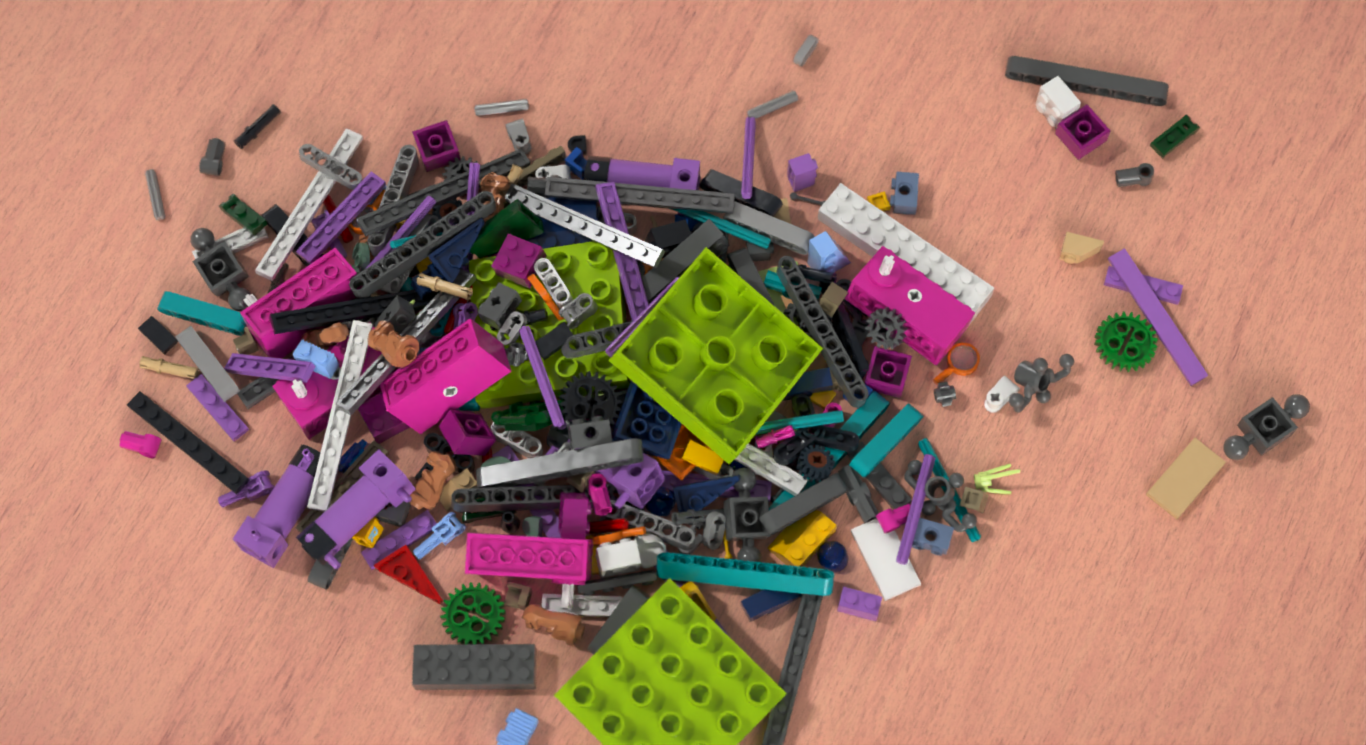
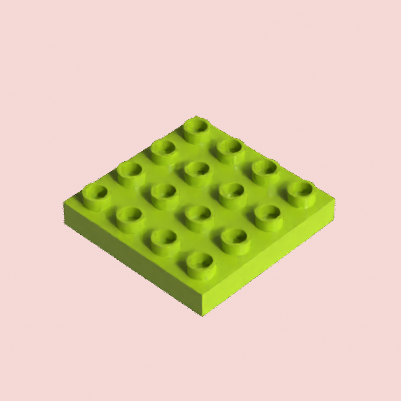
(583, 269)
(716, 355)
(670, 680)

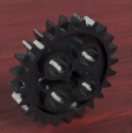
(572, 399)

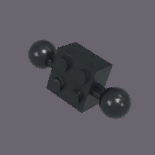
(670, 235)

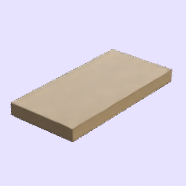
(1185, 478)

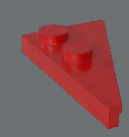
(405, 569)

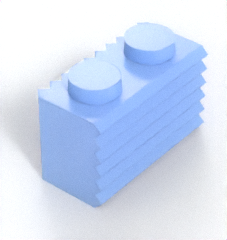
(325, 361)
(519, 728)

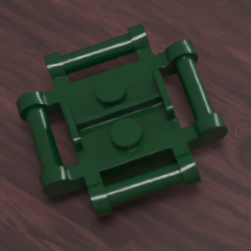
(524, 417)

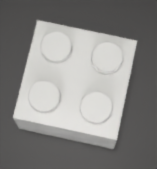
(1056, 101)
(618, 558)

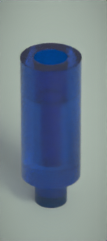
(351, 455)

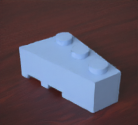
(826, 254)

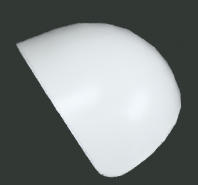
(649, 547)

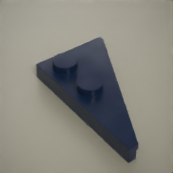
(452, 255)
(702, 493)

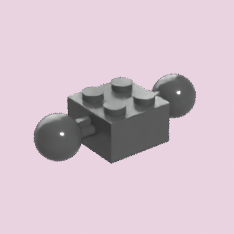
(220, 268)
(1266, 426)
(743, 516)

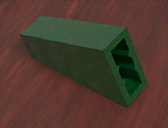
(513, 220)

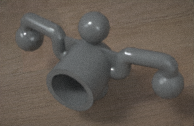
(1036, 379)
(946, 502)

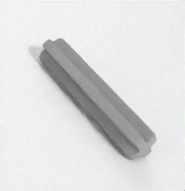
(773, 105)
(501, 107)
(155, 195)

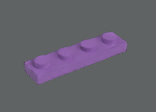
(1163, 289)
(217, 407)
(406, 534)

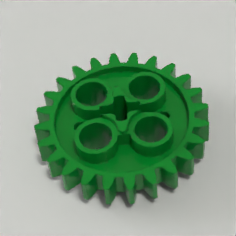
(1142, 349)
(464, 630)

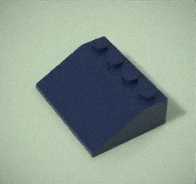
(559, 236)
(647, 421)

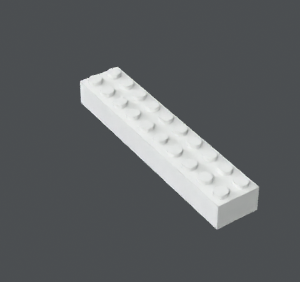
(872, 228)

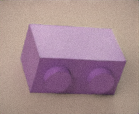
(802, 172)
(859, 604)

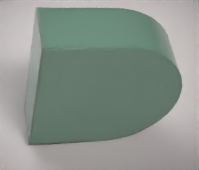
(532, 526)

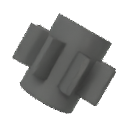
(516, 354)
(944, 394)

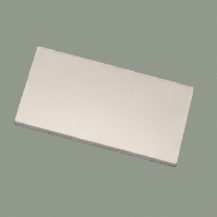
(880, 556)

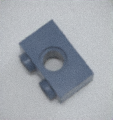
(905, 203)
(941, 533)

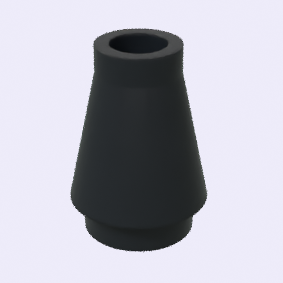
(512, 525)

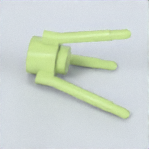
(983, 479)

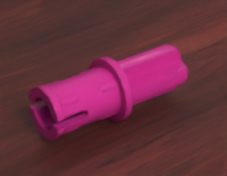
(774, 436)

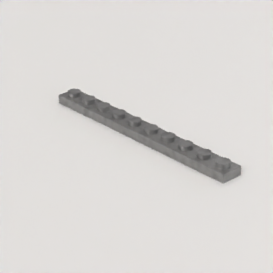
(643, 195)
(418, 328)

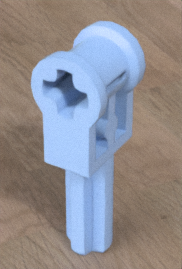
(443, 532)

